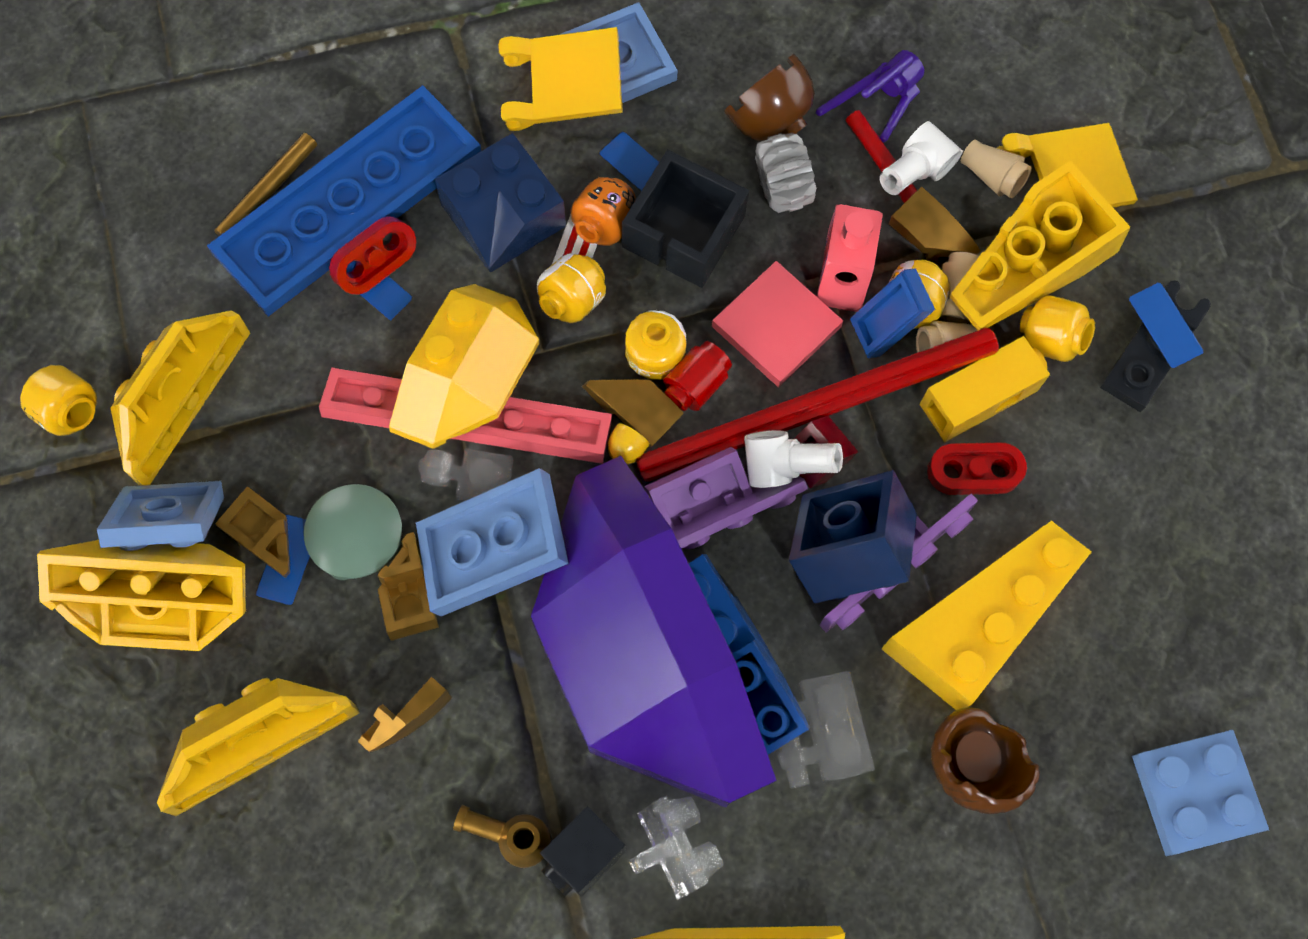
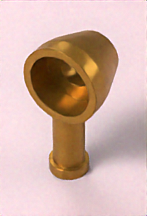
(504, 834)

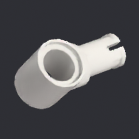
(923, 156)
(777, 459)

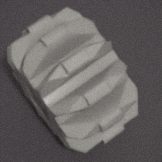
(785, 172)

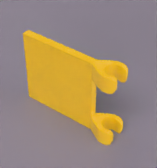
(570, 77)
(1091, 151)

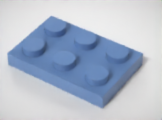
(491, 543)

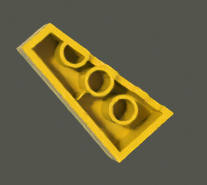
(980, 624)

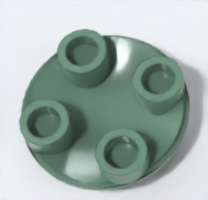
(353, 531)

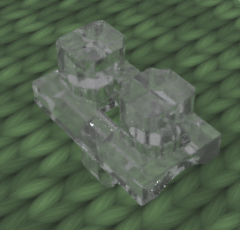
(665, 827)

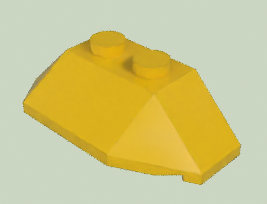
(463, 366)
(171, 387)
(144, 595)
(247, 736)

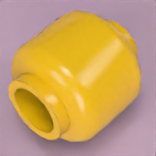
(1058, 328)
(58, 400)

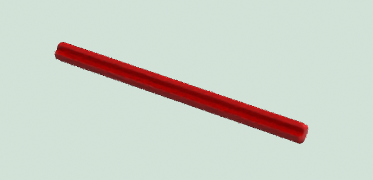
(821, 402)

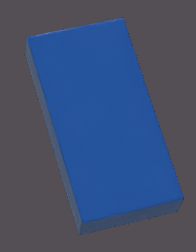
(892, 313)

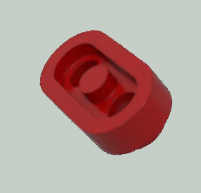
(373, 258)
(974, 468)

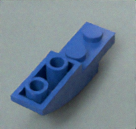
(768, 691)

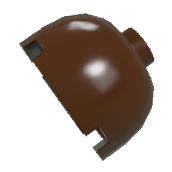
(775, 102)

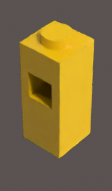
(985, 388)

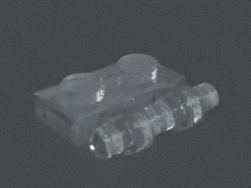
(836, 732)

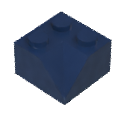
(501, 202)
(854, 537)

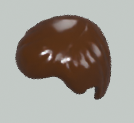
(982, 762)

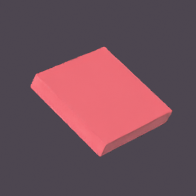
(777, 323)

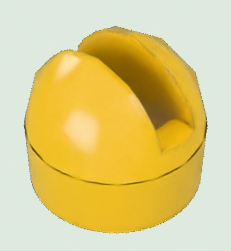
(626, 443)

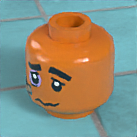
(601, 210)

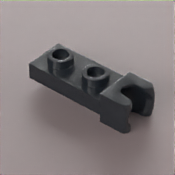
(1142, 364)

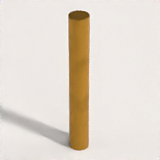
(270, 182)

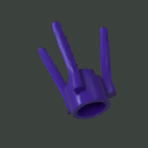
(894, 78)

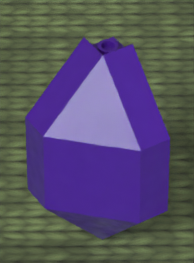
(644, 648)

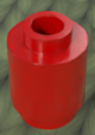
(697, 376)

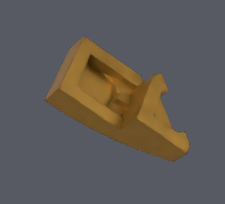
(931, 227)
(637, 405)
(259, 529)
(405, 593)
(419, 710)

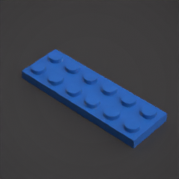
(367, 178)

